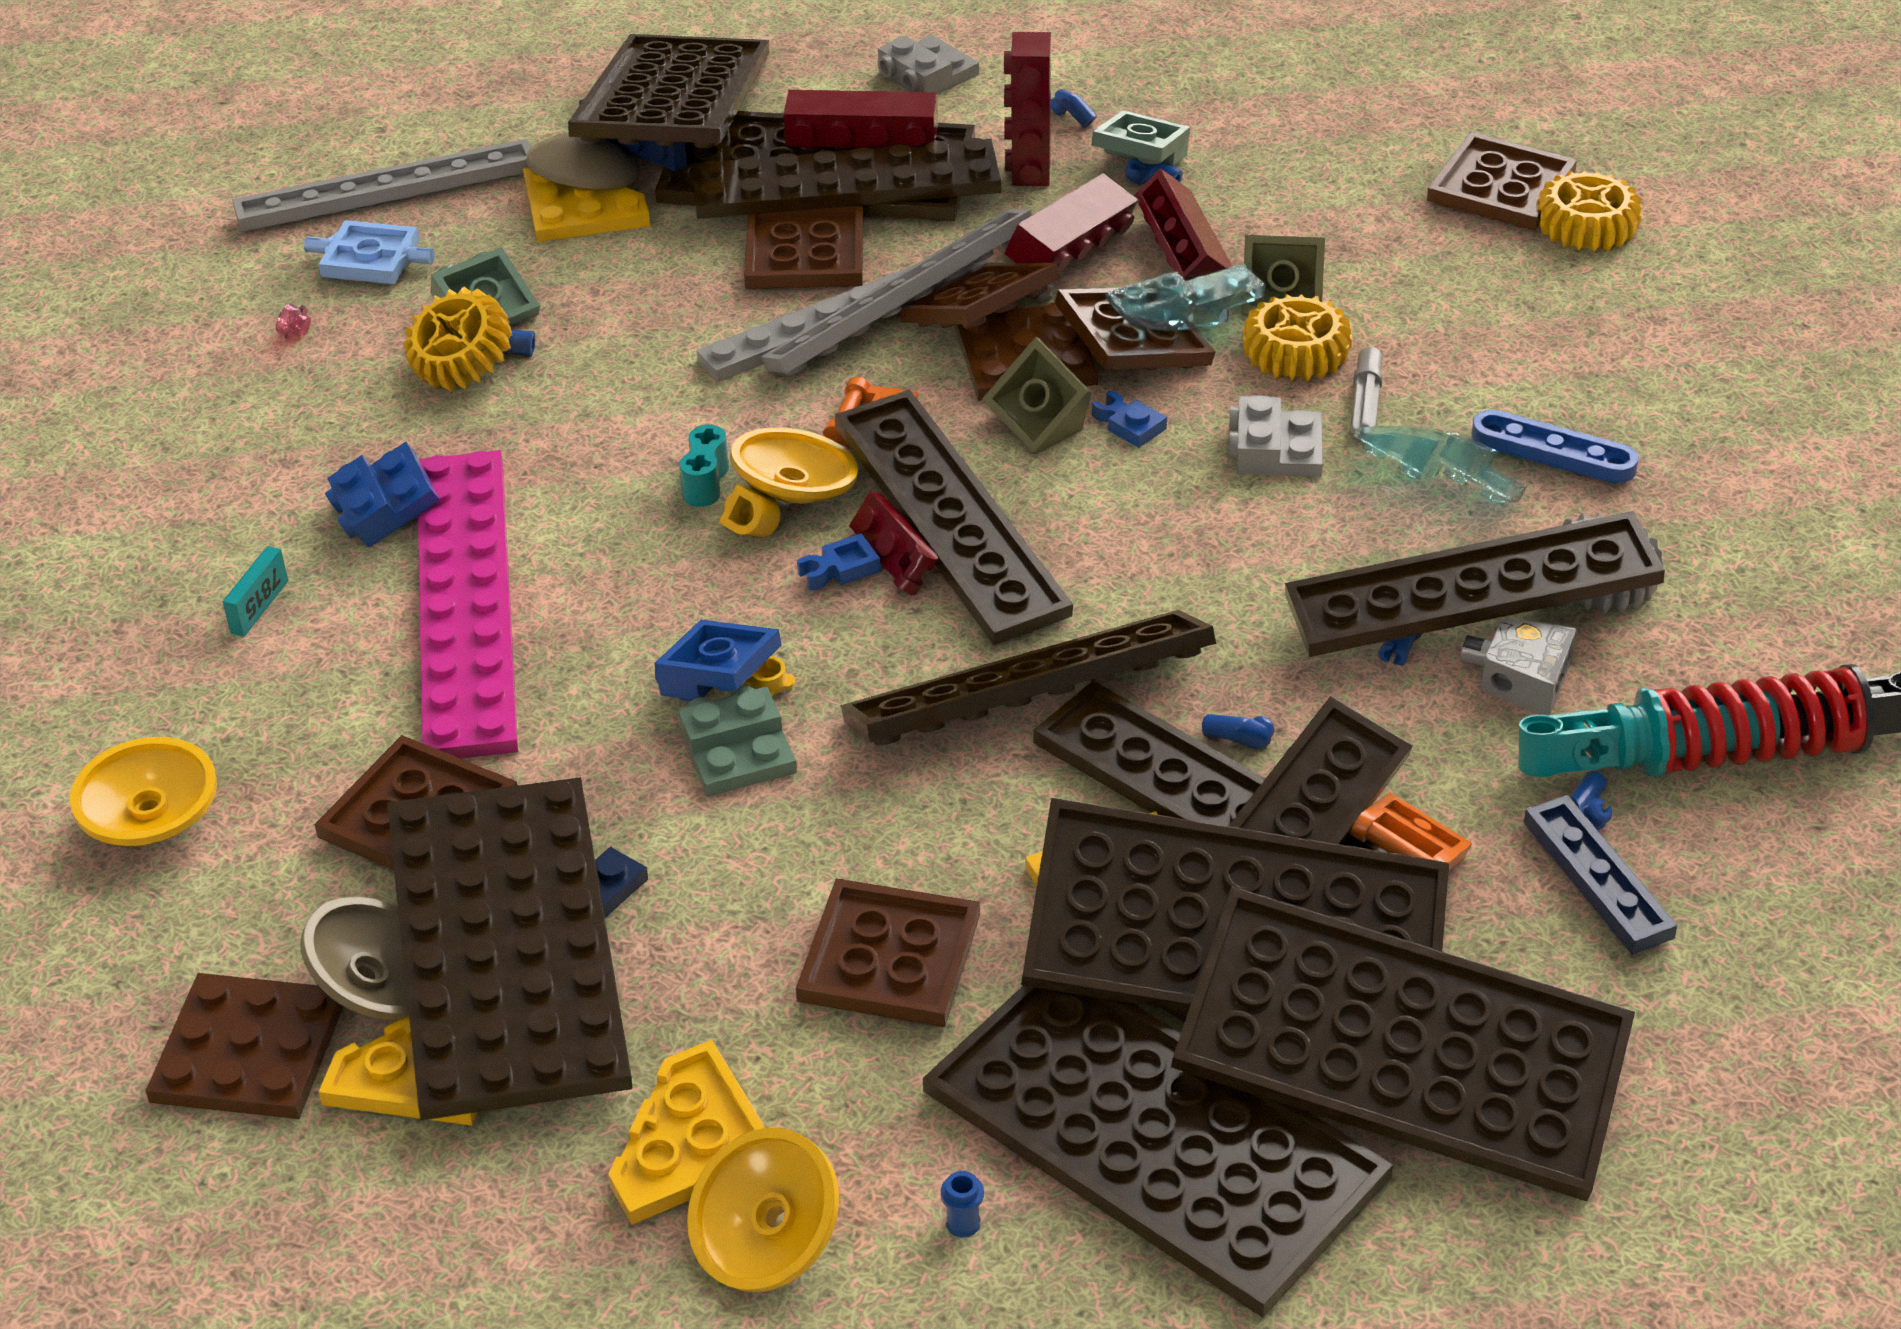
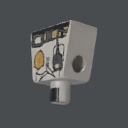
(1523, 662)

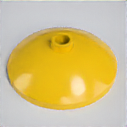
(793, 465)
(143, 791)
(742, 1196)

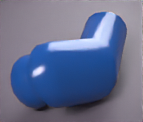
(1075, 105)
(1141, 172)
(1246, 731)
(1587, 799)

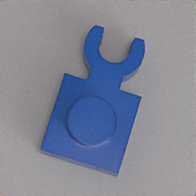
(1131, 422)
(843, 560)

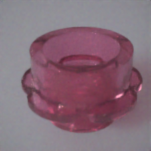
(293, 321)

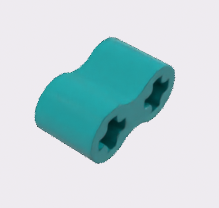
(704, 465)

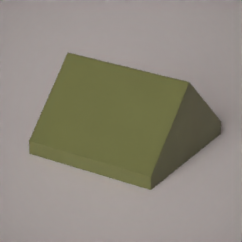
(1285, 266)
(1039, 398)

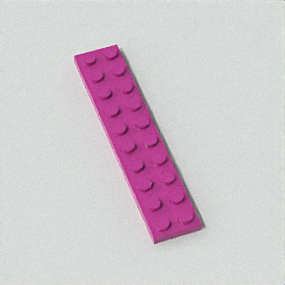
(466, 609)

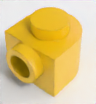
(750, 512)

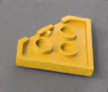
(574, 211)
(378, 1077)
(678, 1131)

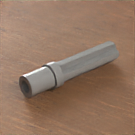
(1367, 383)

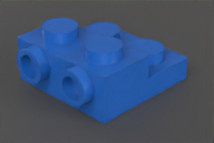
(380, 494)
(712, 657)

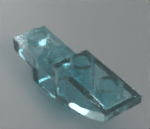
(1183, 305)
(1429, 449)

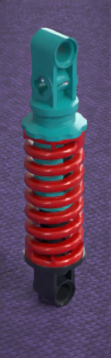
(1679, 727)

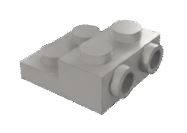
(925, 64)
(1274, 439)

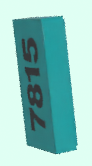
(255, 591)

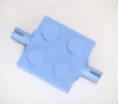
(368, 251)

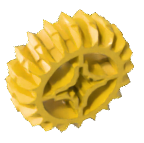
(1589, 210)
(1297, 337)
(457, 339)

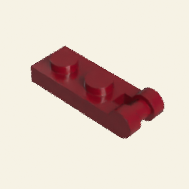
(894, 541)

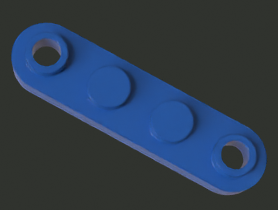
(1555, 446)

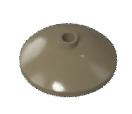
(583, 163)
(358, 956)

